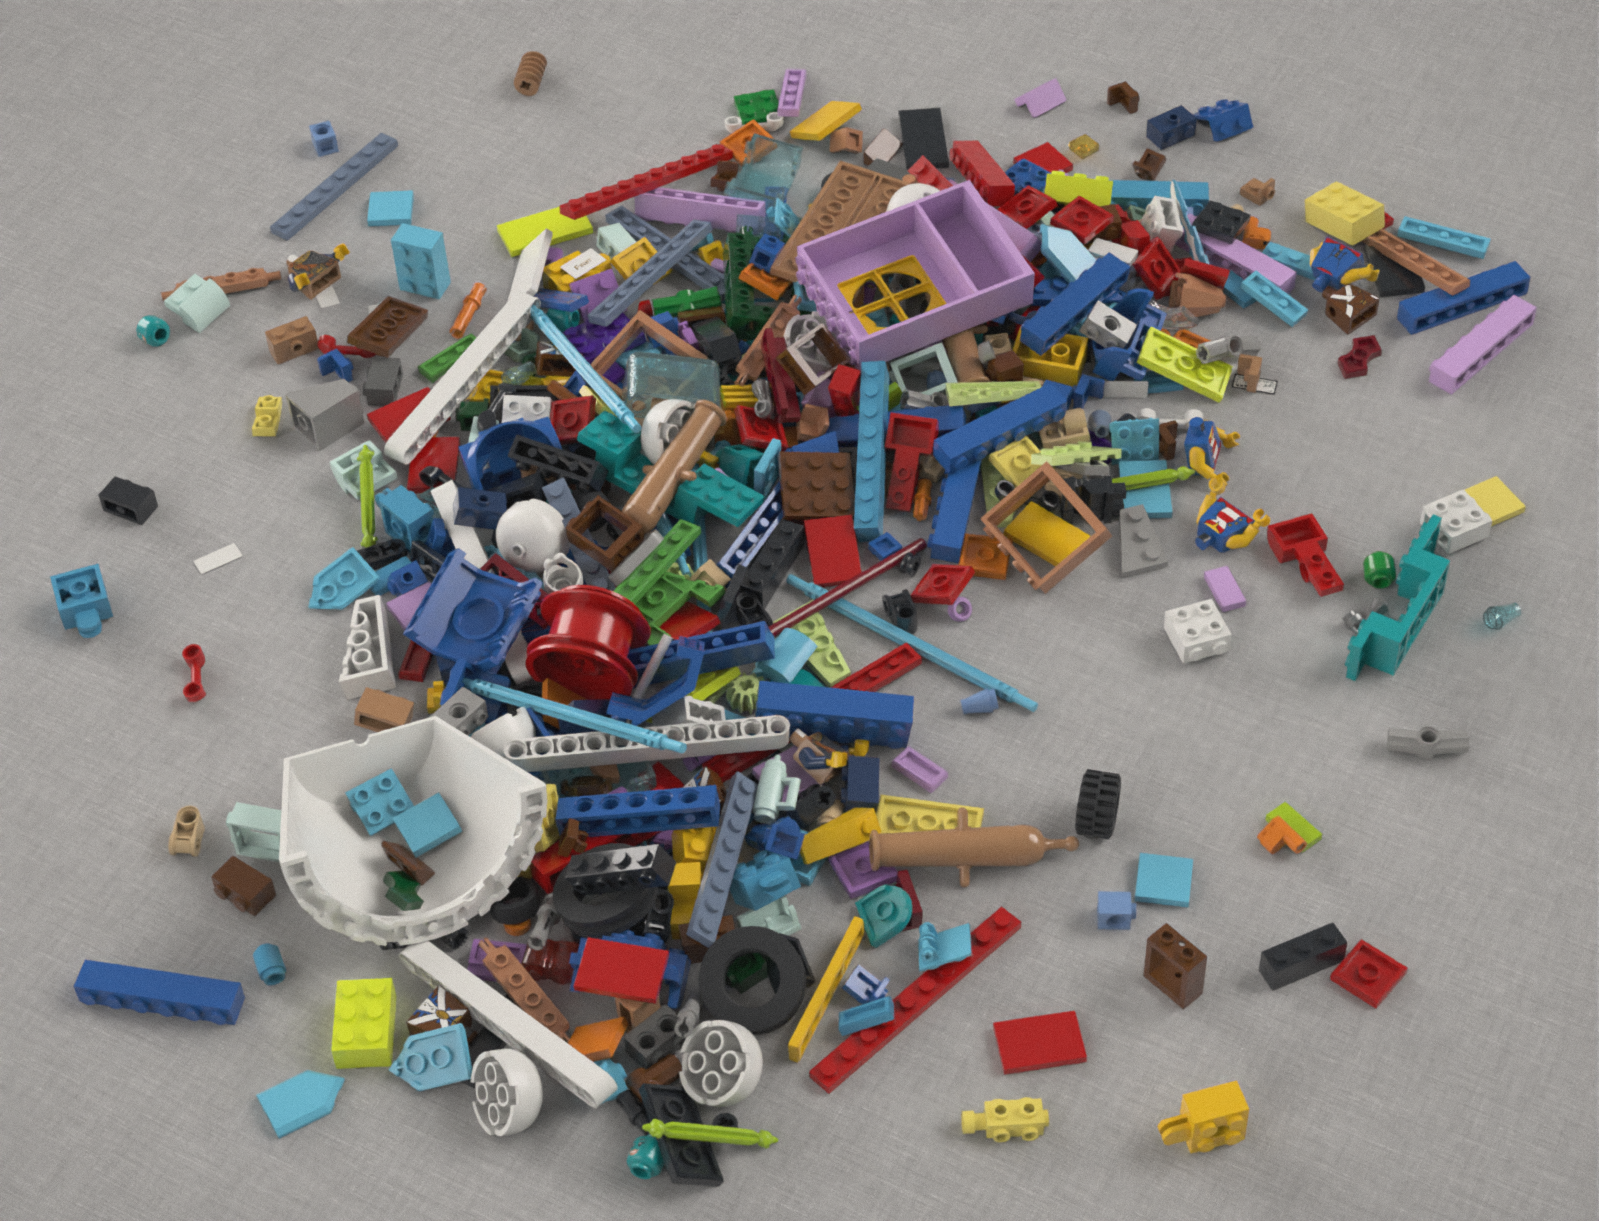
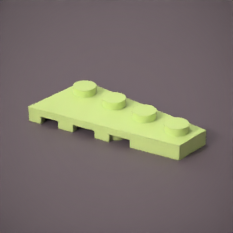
(826, 659)

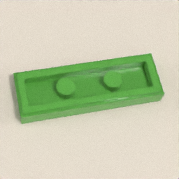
(443, 361)

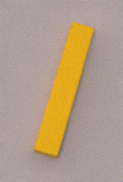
(826, 990)

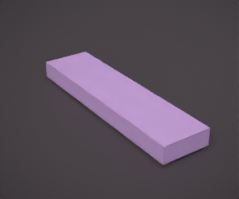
(792, 92)

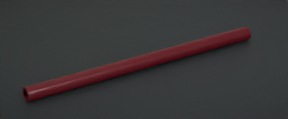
(846, 587)

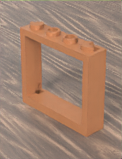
(628, 334)
(1021, 494)

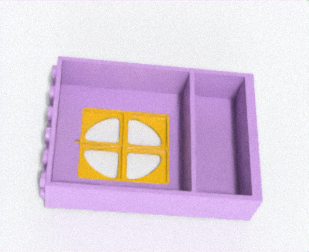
(941, 240)

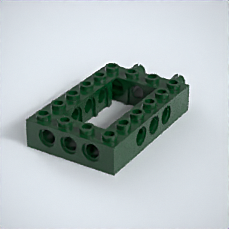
(741, 312)

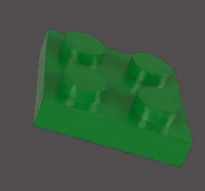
(756, 105)

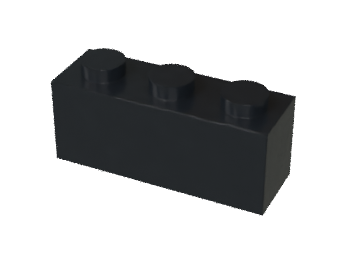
(523, 489)
(1302, 956)

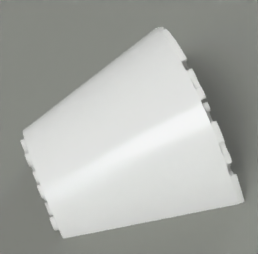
(341, 868)

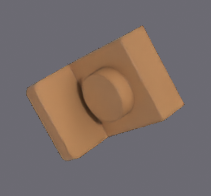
(1258, 191)
(1250, 367)

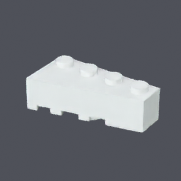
(369, 650)

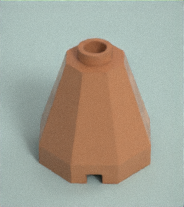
(1196, 295)

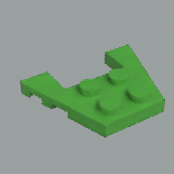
(669, 595)

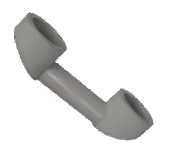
(986, 353)

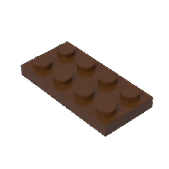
(387, 326)

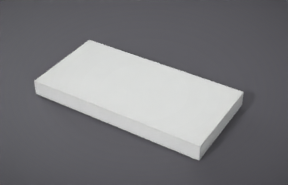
(531, 265)

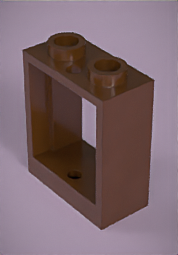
(798, 368)
(620, 549)
(1175, 968)

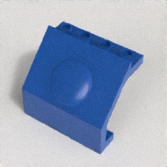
(472, 614)
(639, 710)

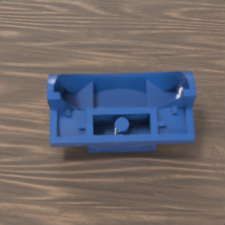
(1114, 359)
(493, 448)
(675, 972)

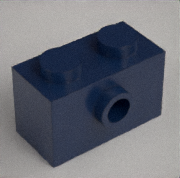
(1171, 127)
(478, 508)
(861, 783)

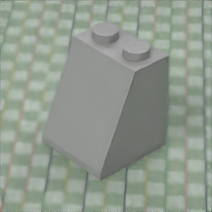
(325, 412)

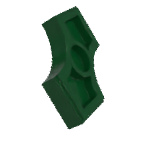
(402, 890)

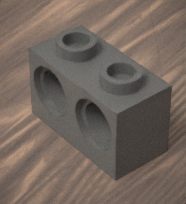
(652, 1034)

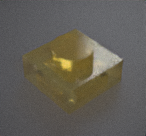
(1083, 146)

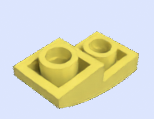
(267, 416)

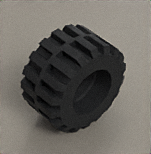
(1098, 804)

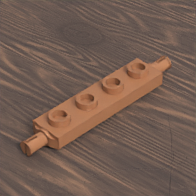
(237, 281)
(752, 362)
(523, 988)

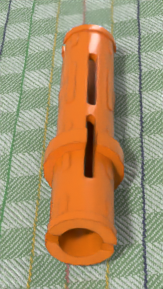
(470, 304)

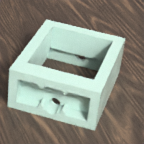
(936, 350)
(251, 843)

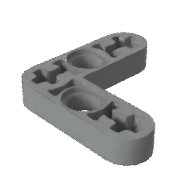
(632, 561)

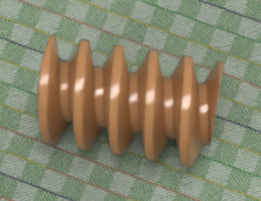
(530, 73)

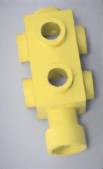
(1008, 1119)

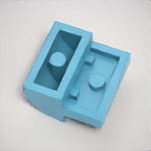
(791, 653)

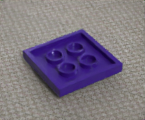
(593, 338)

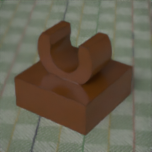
(572, 839)

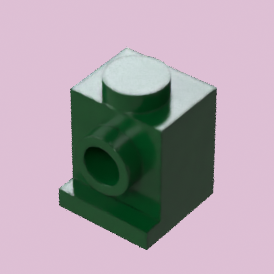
(467, 412)
(746, 972)

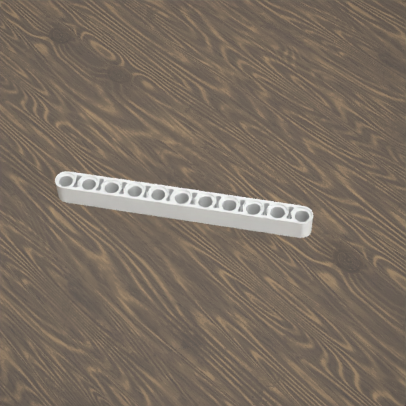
(461, 378)
(469, 541)
(634, 752)
(511, 1023)

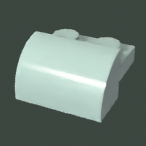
(198, 302)
(347, 470)

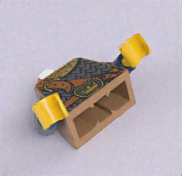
(315, 271)
(822, 756)

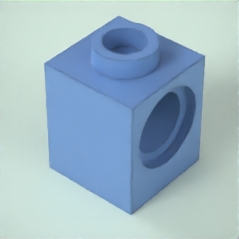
(323, 138)
(1115, 910)

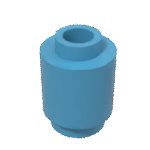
(269, 964)

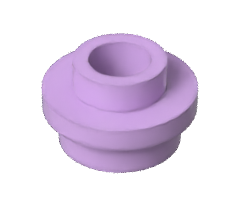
(966, 609)

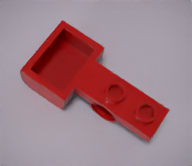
(1132, 233)
(909, 438)
(1305, 541)

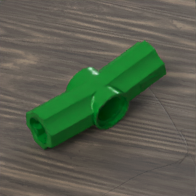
(687, 300)

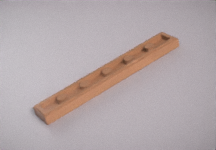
(1417, 262)

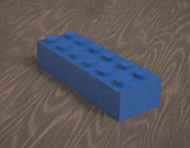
(839, 713)

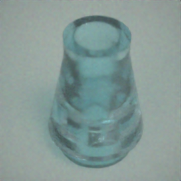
(518, 374)
(1498, 616)

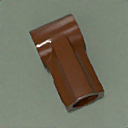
(662, 1073)

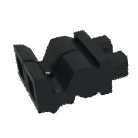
(1098, 494)

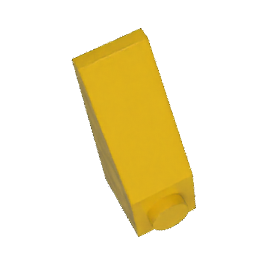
(839, 834)

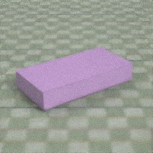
(1224, 589)
(919, 769)

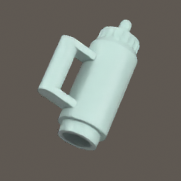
(771, 789)

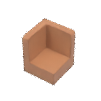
(847, 140)
(813, 422)

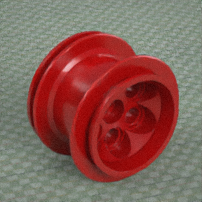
(588, 642)

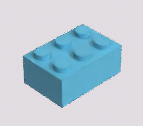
(420, 261)

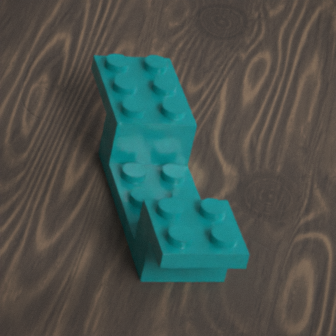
(710, 492)
(1423, 578)

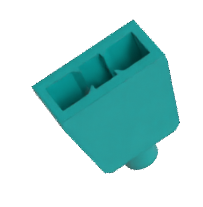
(739, 463)

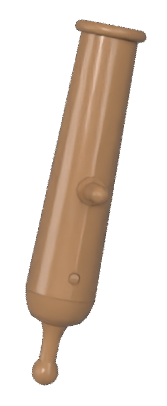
(963, 354)
(674, 466)
(964, 847)

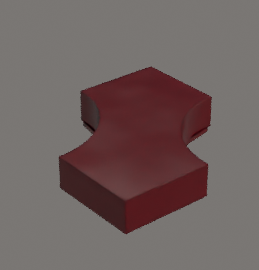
(1355, 362)

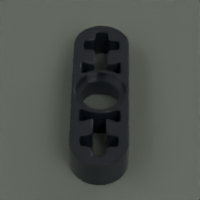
(385, 547)

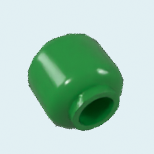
(1379, 569)

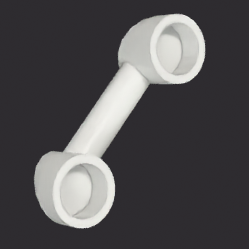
(773, 123)
(1147, 413)

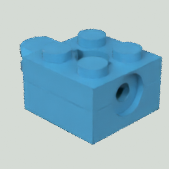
(404, 515)
(82, 599)
(763, 880)

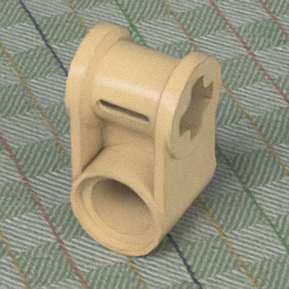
(187, 832)

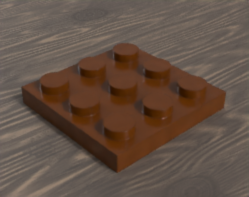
(816, 485)

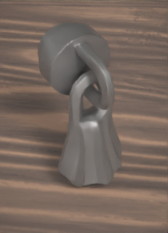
(764, 407)
(1352, 617)

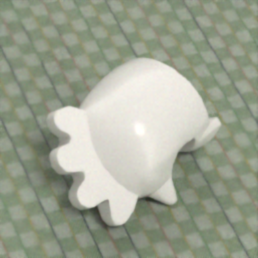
(558, 576)

